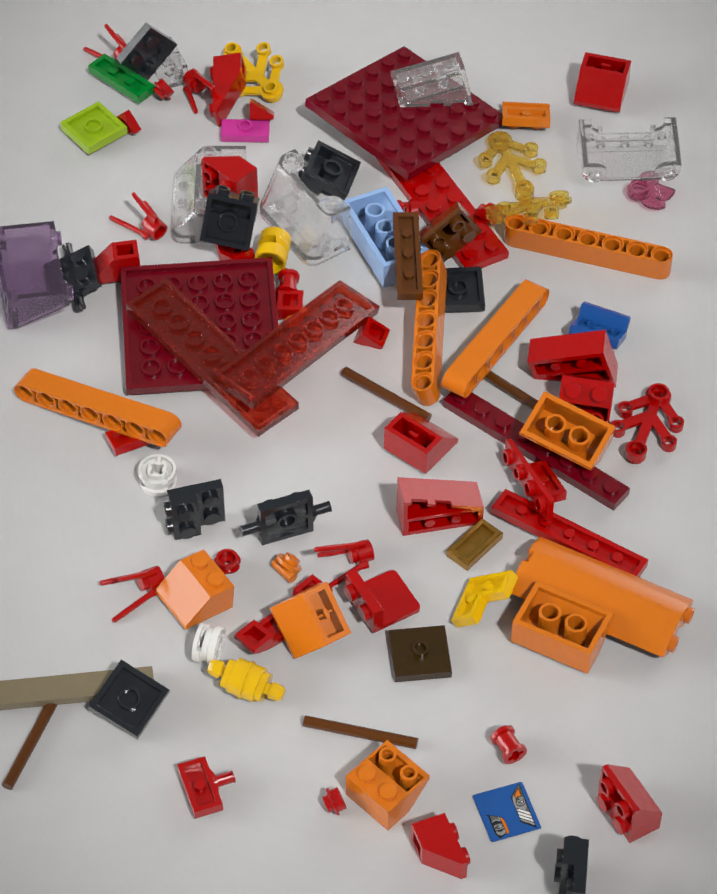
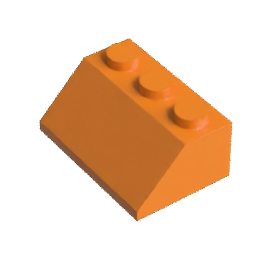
(568, 431)
(561, 627)

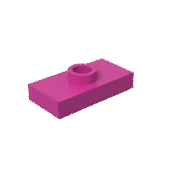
(245, 130)

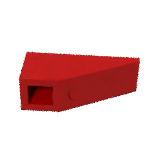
(229, 81)

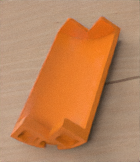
(642, 610)

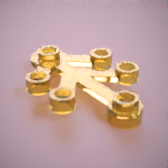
(502, 143)
(532, 205)

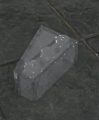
(432, 81)

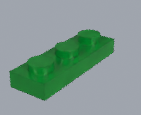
(121, 78)

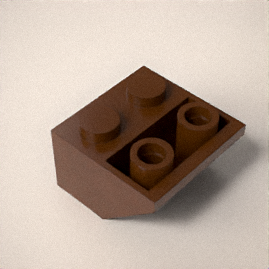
(450, 231)

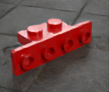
(536, 478)

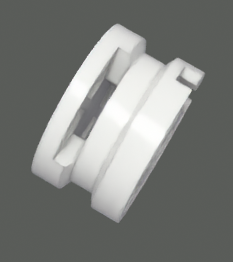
(157, 474)
(208, 643)

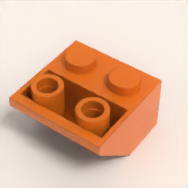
(310, 620)
(386, 784)

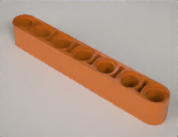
(589, 247)
(429, 330)
(495, 338)
(98, 407)

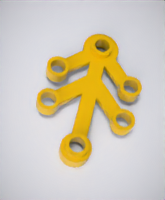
(271, 89)

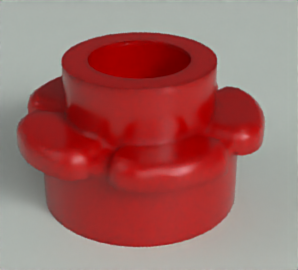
(163, 89)
(228, 556)
(334, 801)

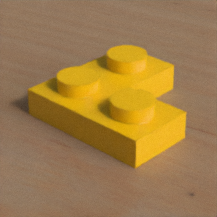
(481, 591)

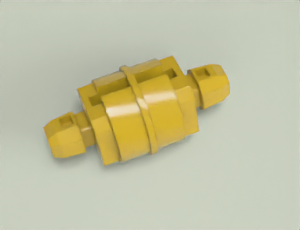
(246, 680)

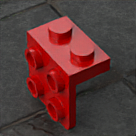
(380, 599)

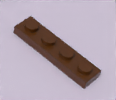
(407, 256)

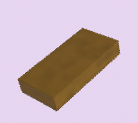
(474, 544)

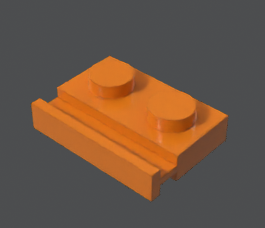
(525, 115)

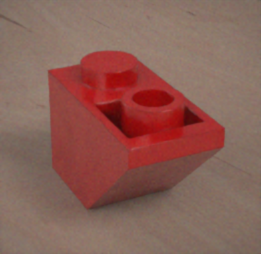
(116, 256)
(439, 846)

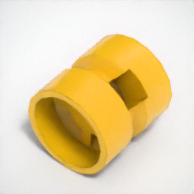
(274, 243)

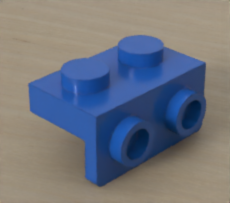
(598, 318)

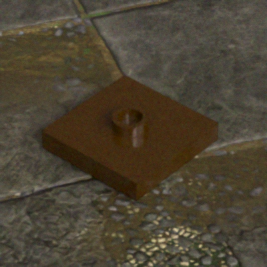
(420, 653)

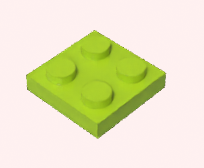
(93, 127)

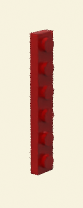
(566, 533)

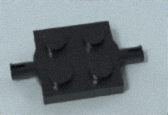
(80, 271)
(285, 517)

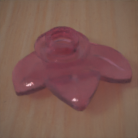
(650, 193)

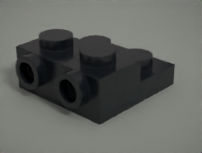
(328, 170)
(229, 217)
(193, 507)
(572, 865)

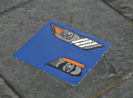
(506, 812)

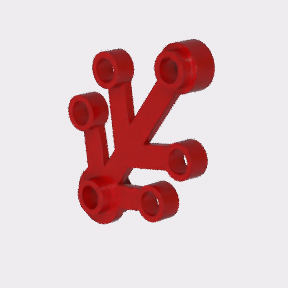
(656, 397)

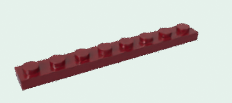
(504, 426)

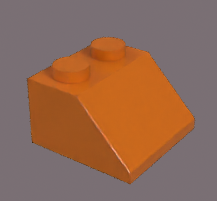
(196, 590)

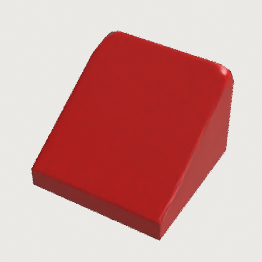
(259, 111)
(372, 334)

